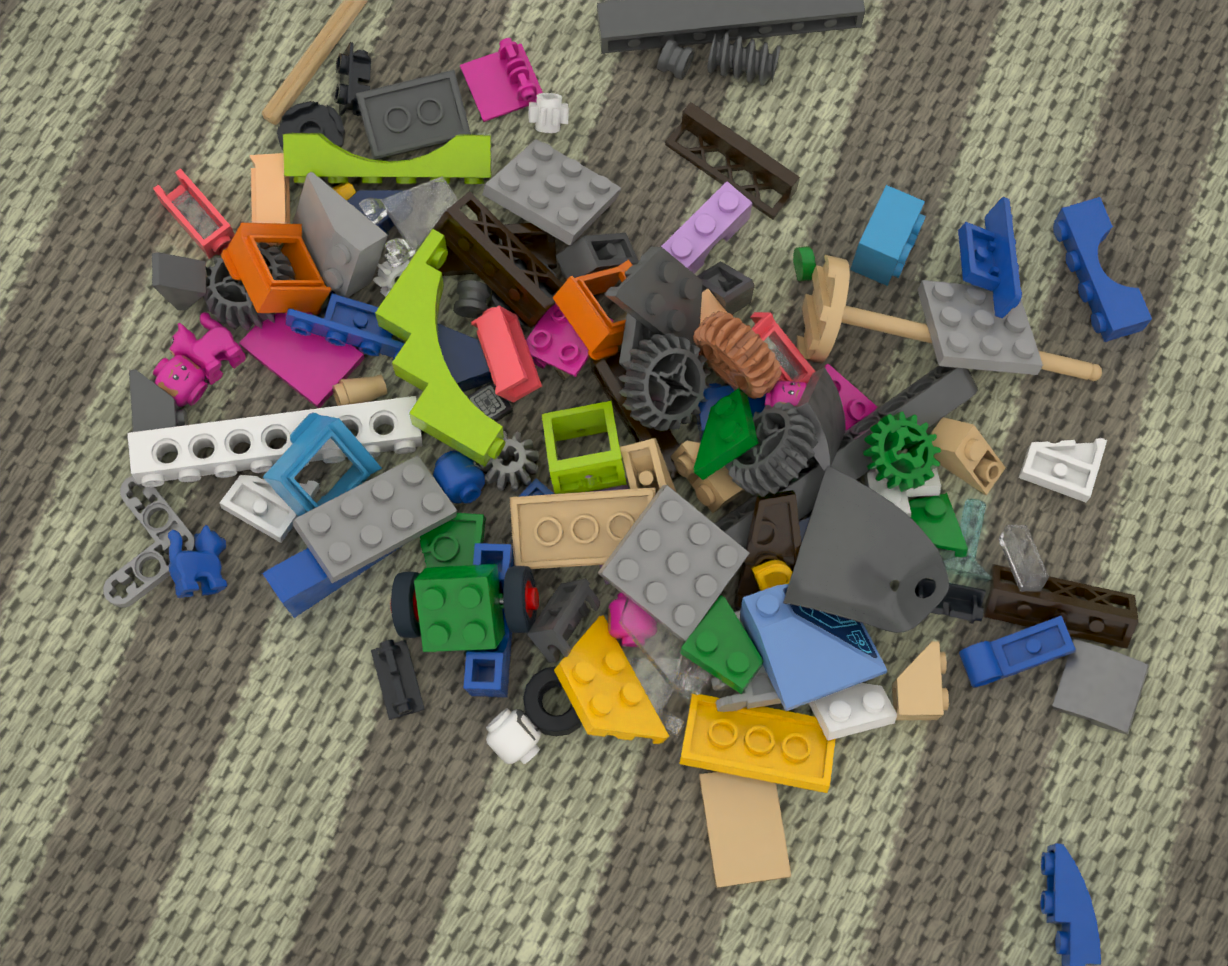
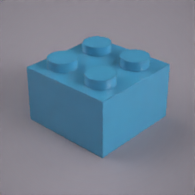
(889, 236)

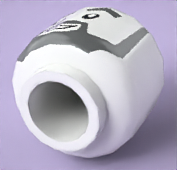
(513, 736)

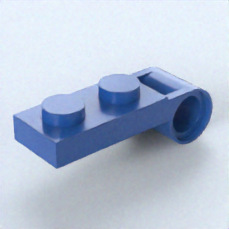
(1016, 652)

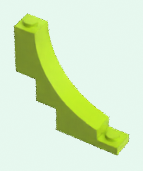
(412, 315)

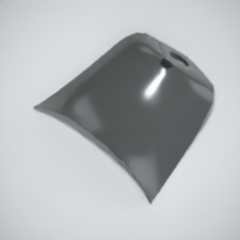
(856, 550)

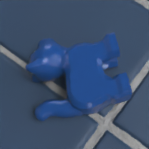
(197, 566)

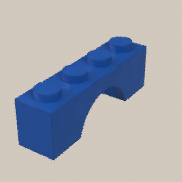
(1114, 307)
(489, 668)

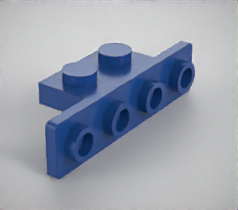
(991, 257)
(347, 323)

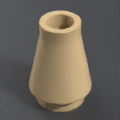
(359, 390)

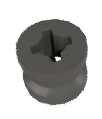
(675, 59)
(471, 298)

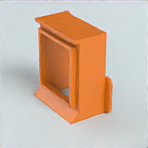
(270, 295)
(587, 315)

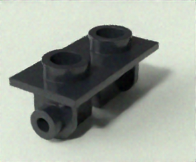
(352, 68)
(959, 602)
(397, 679)

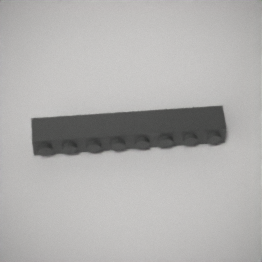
(651, 23)

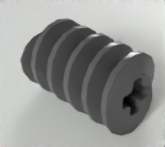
(743, 59)

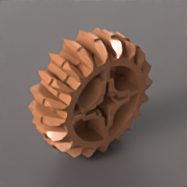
(737, 354)

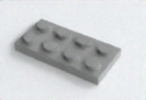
(374, 518)

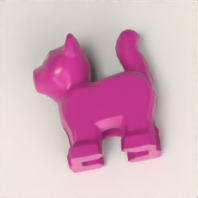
(210, 349)

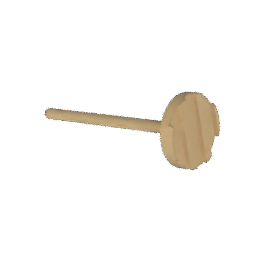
(827, 310)

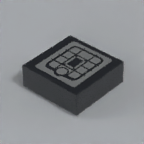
(490, 403)

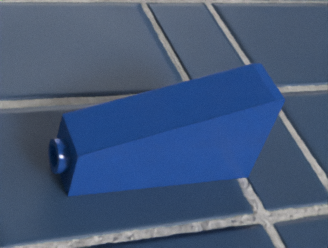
(303, 583)

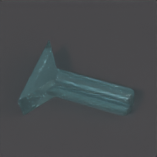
(971, 529)

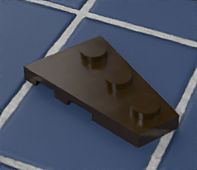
(772, 536)

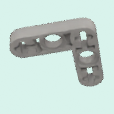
(160, 535)

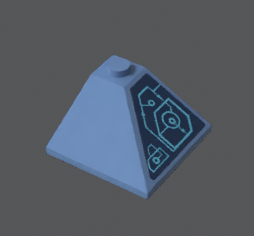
(807, 649)

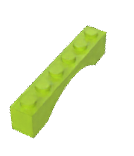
(461, 157)

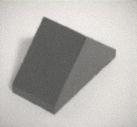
(179, 279)
(728, 286)

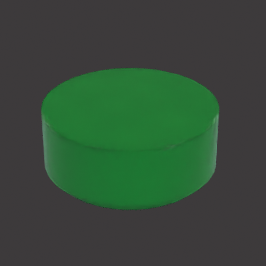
(804, 263)

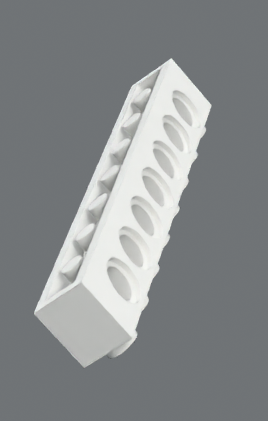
(149, 446)

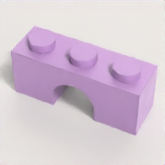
(716, 219)

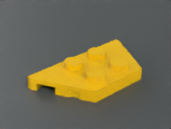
(607, 689)

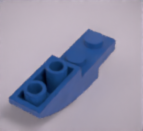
(1069, 904)

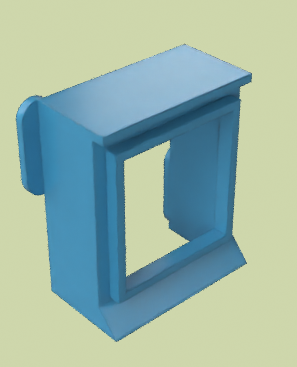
(306, 442)

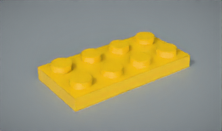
(758, 744)

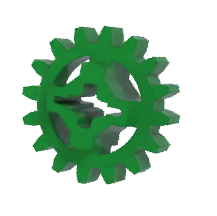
(908, 468)

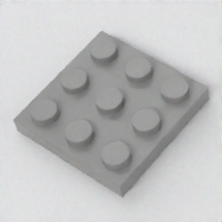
(552, 191)
(970, 334)
(673, 563)

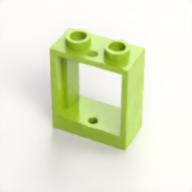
(570, 473)

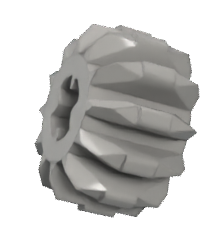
(517, 469)

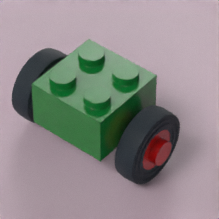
(463, 605)

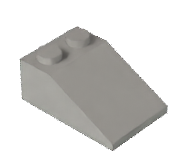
(338, 237)

